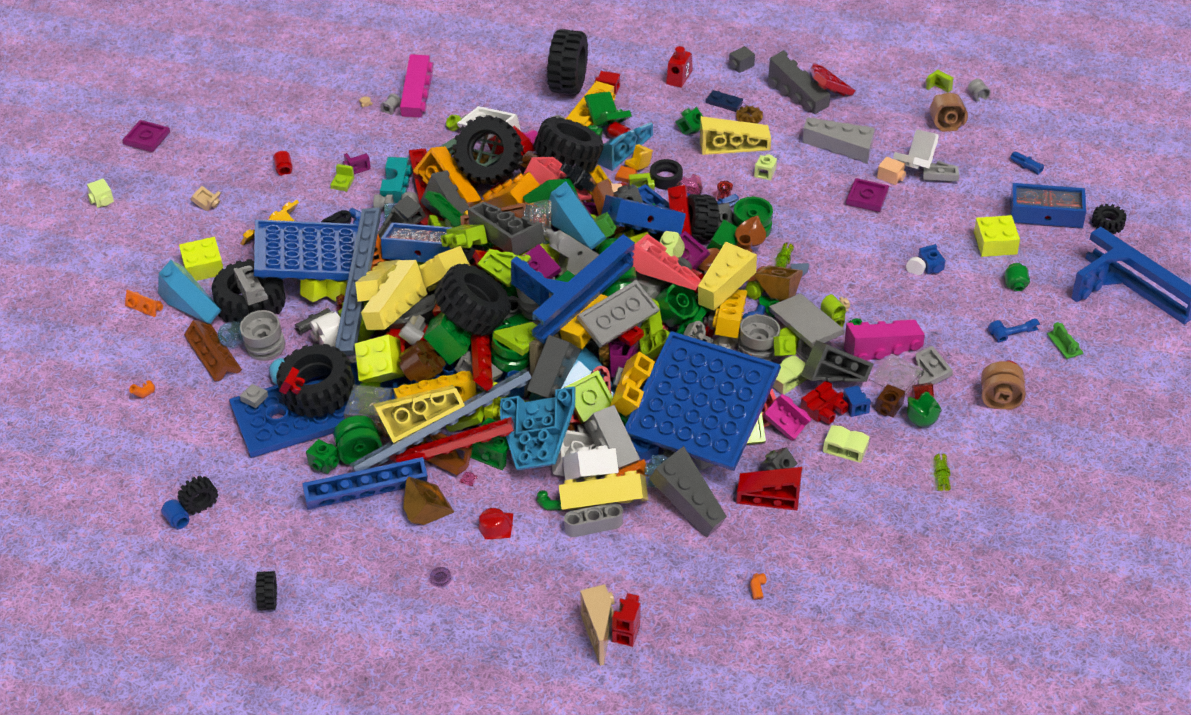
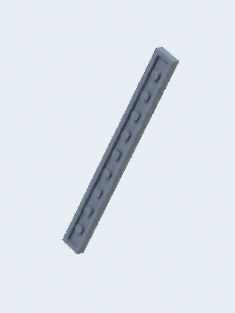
(360, 265)
(482, 399)

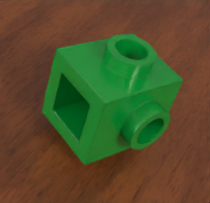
(689, 121)
(322, 456)

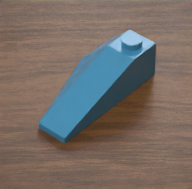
(622, 146)
(573, 218)
(184, 293)

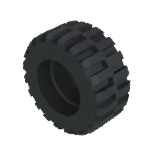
(567, 61)
(471, 134)
(569, 143)
(472, 299)
(234, 306)
(322, 396)

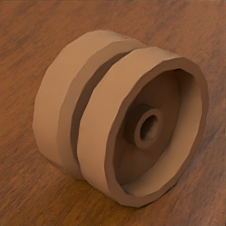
(1003, 385)

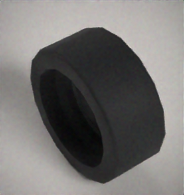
(666, 165)

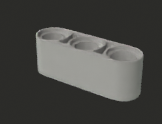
(593, 520)

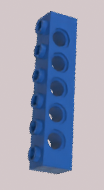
(362, 483)

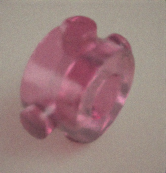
(468, 478)

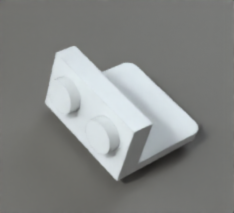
(921, 150)

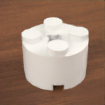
(325, 328)

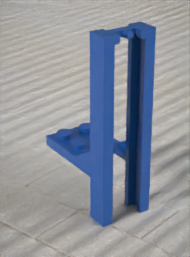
(1106, 271)
(573, 296)

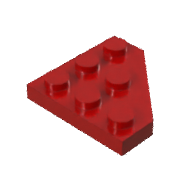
(829, 81)

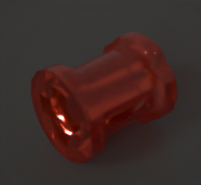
(722, 192)

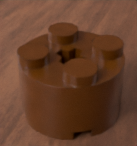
(421, 362)

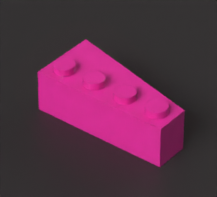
(416, 86)
(882, 339)

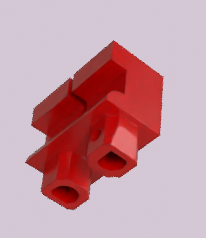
(822, 402)
(626, 620)

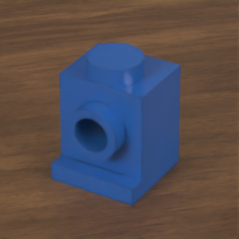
(933, 259)
(857, 401)
(644, 449)

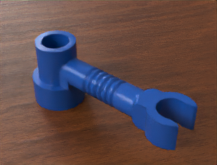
(1001, 333)

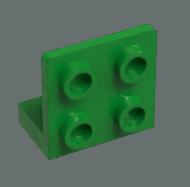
(604, 110)
(491, 452)

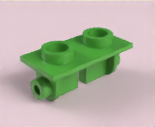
(1064, 341)

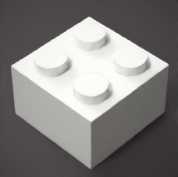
(590, 462)

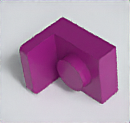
(359, 163)

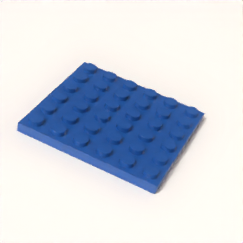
(303, 249)
(702, 400)

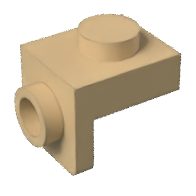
(205, 198)

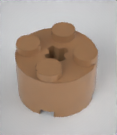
(948, 108)

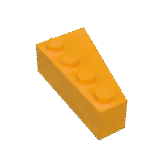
(439, 160)
(511, 191)

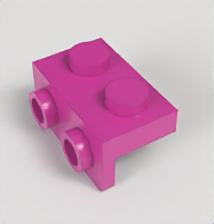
(787, 416)

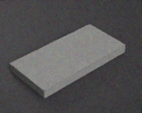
(617, 313)
(806, 320)

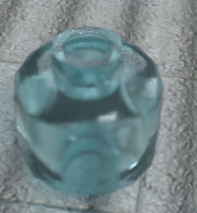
(230, 334)

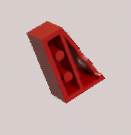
(770, 488)

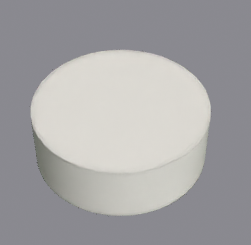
(916, 265)

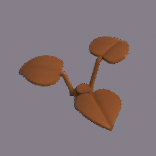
(747, 234)

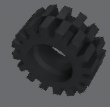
(1112, 212)
(189, 492)
(266, 590)

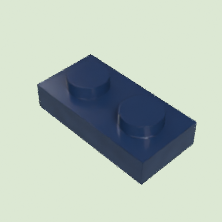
(724, 100)

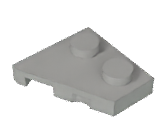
(941, 171)
(934, 366)

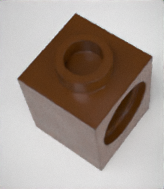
(890, 401)

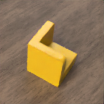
(641, 157)

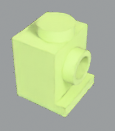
(767, 163)

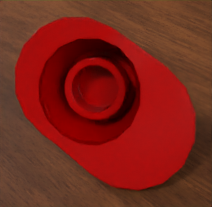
(495, 524)

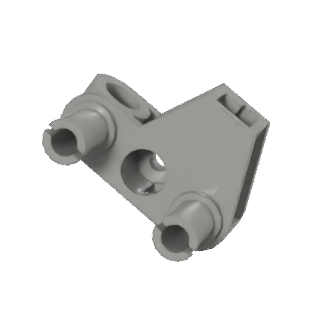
(572, 255)

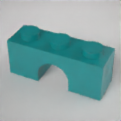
(397, 177)

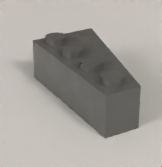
(796, 84)
(505, 229)
(689, 492)

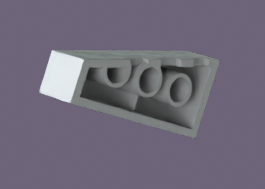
(840, 138)

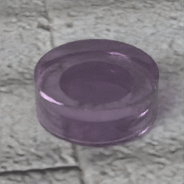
(440, 577)

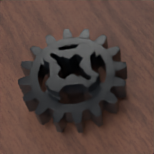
(579, 176)

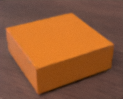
(623, 174)

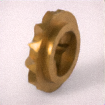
(743, 116)
(604, 355)

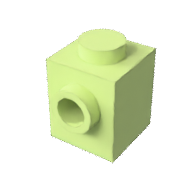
(100, 193)

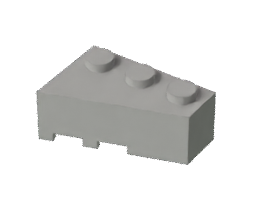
(608, 429)

